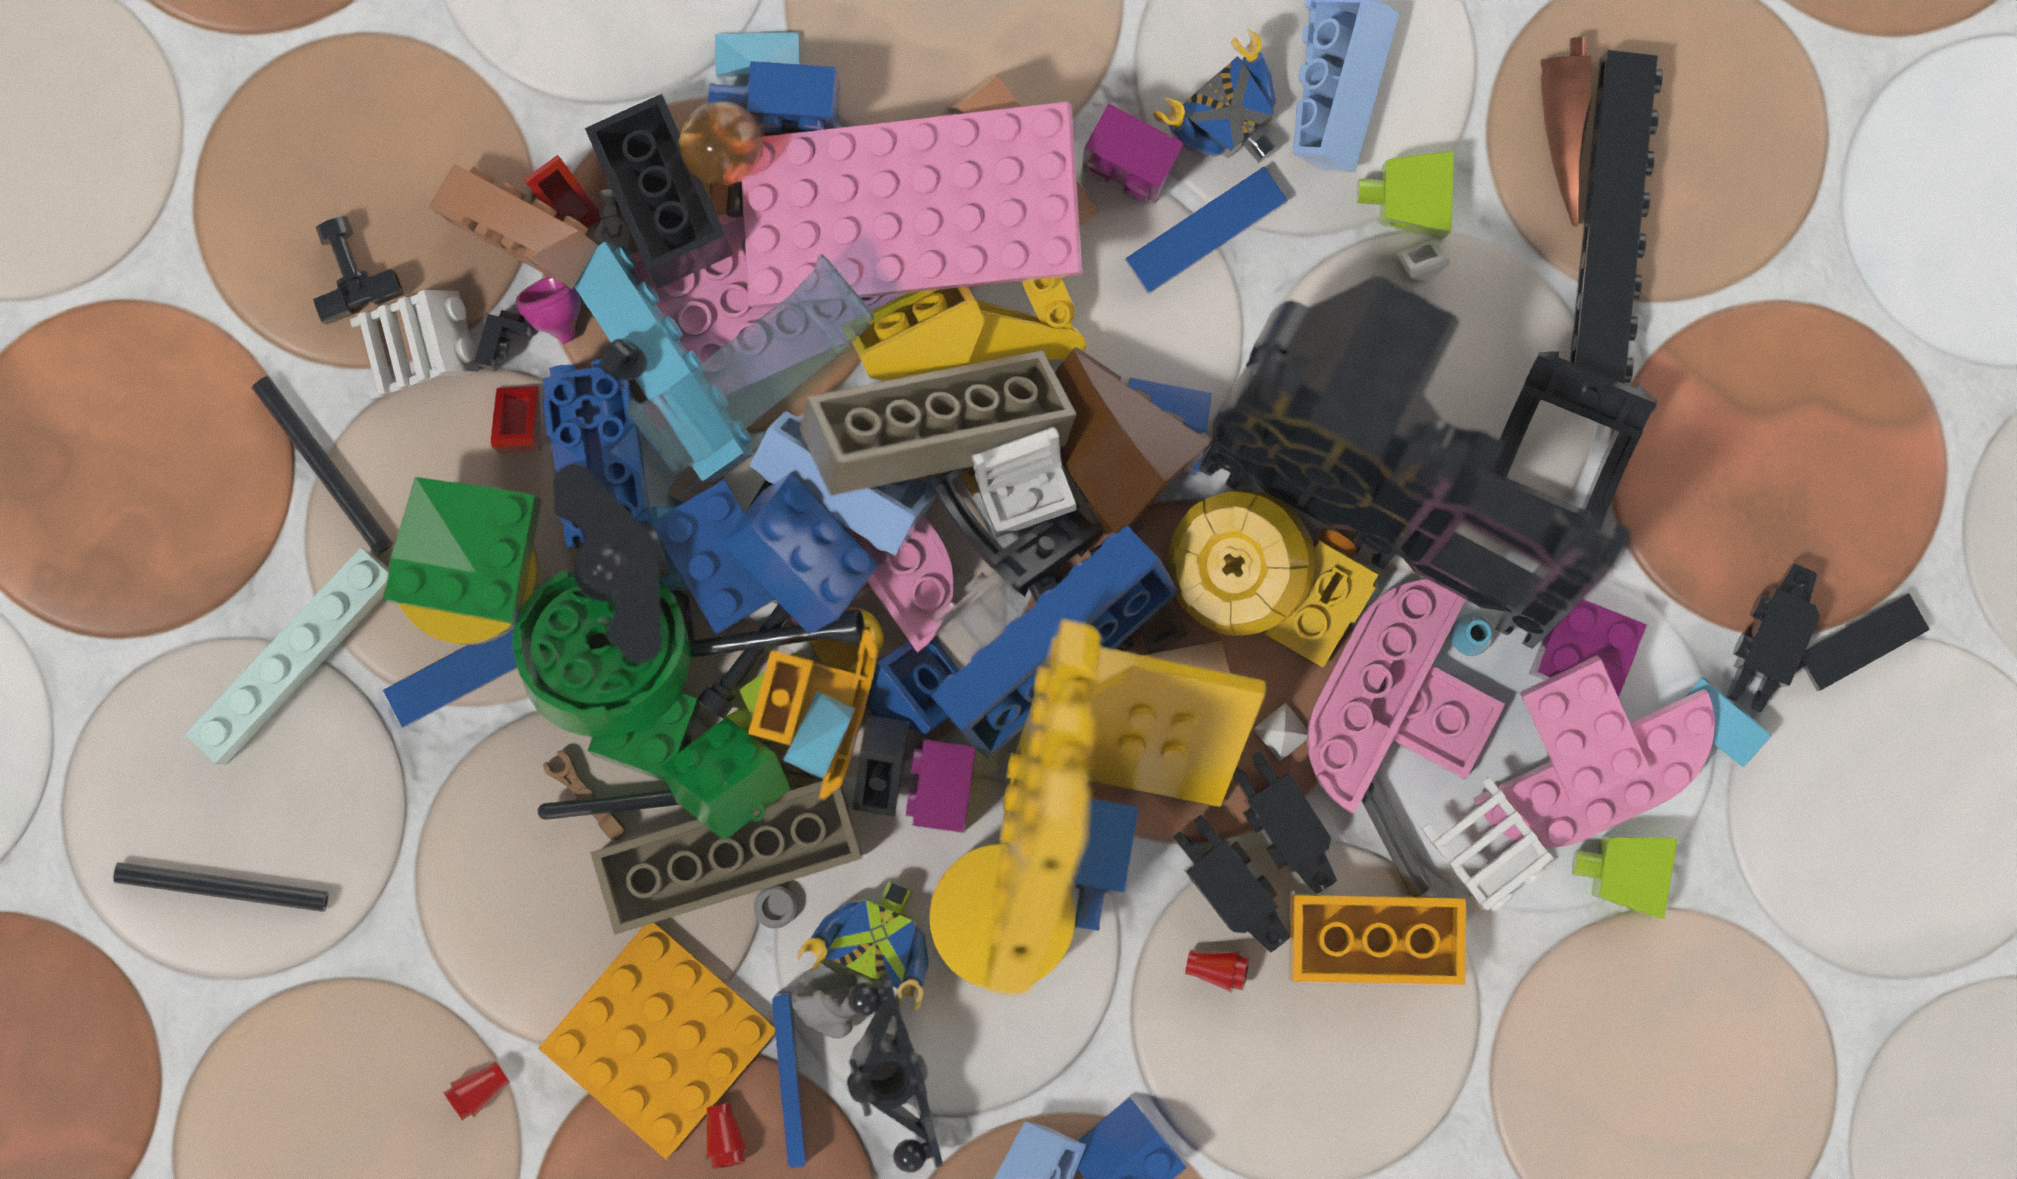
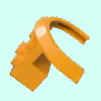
(789, 690)

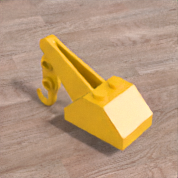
(953, 330)

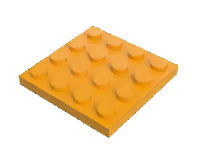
(658, 1038)

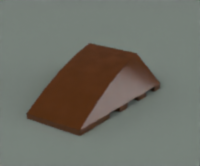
(1121, 443)

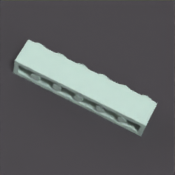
(290, 658)

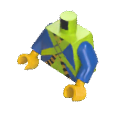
(875, 941)

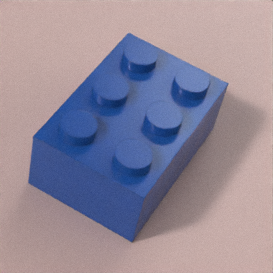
(800, 553)
(713, 575)

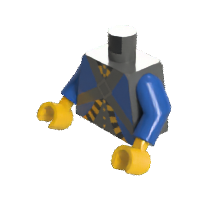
(1228, 108)

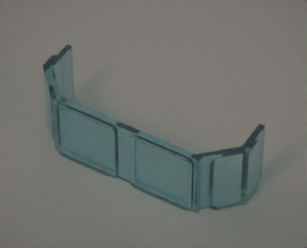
(754, 370)

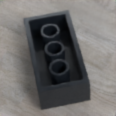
(657, 192)

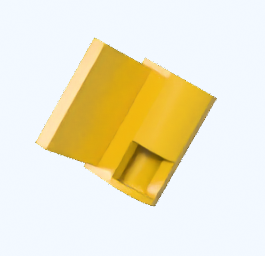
(1334, 600)

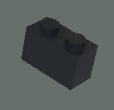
(881, 765)

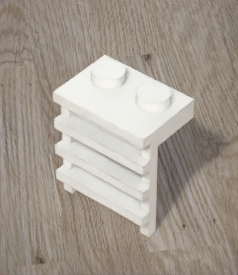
(435, 336)
(1023, 482)
(1517, 864)

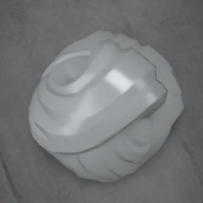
(822, 1000)

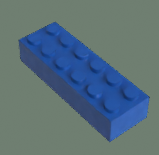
(1108, 591)

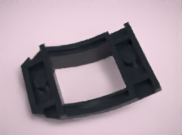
(1591, 397)
(1029, 556)

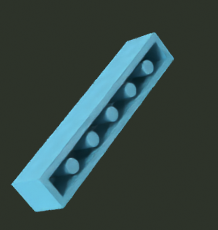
(630, 312)

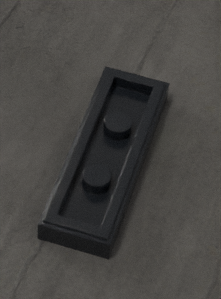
(1863, 642)

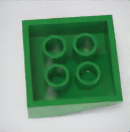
(464, 550)

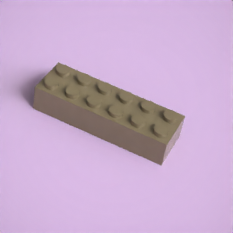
(931, 420)
(696, 868)

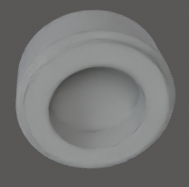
(775, 907)

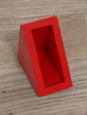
(561, 191)
(516, 420)

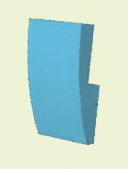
(1734, 729)

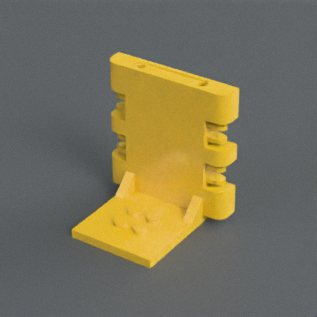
(1109, 723)

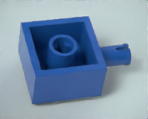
(786, 96)
(1103, 858)

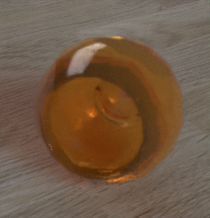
(721, 143)

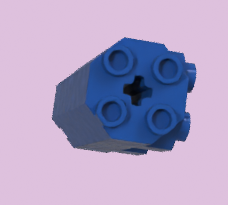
(592, 429)

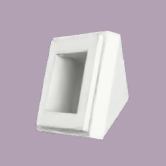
(1423, 260)
(1281, 732)

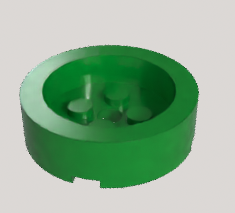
(597, 688)

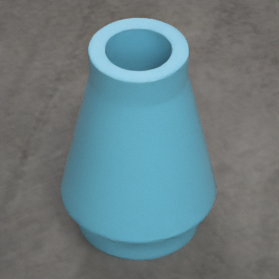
(1462, 638)

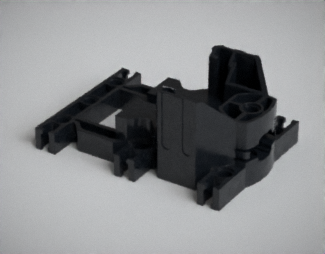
(1344, 433)

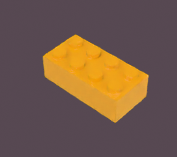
(1377, 939)

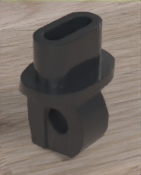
(624, 360)

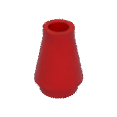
(1220, 968)
(475, 1090)
(724, 1140)

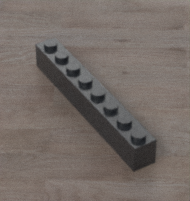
(1614, 213)

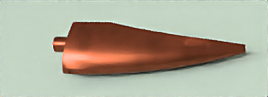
(1566, 113)

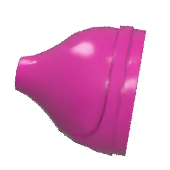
(551, 308)

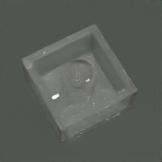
(977, 617)

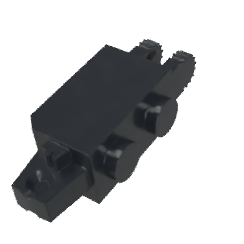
(1777, 636)
(1290, 825)
(1232, 889)

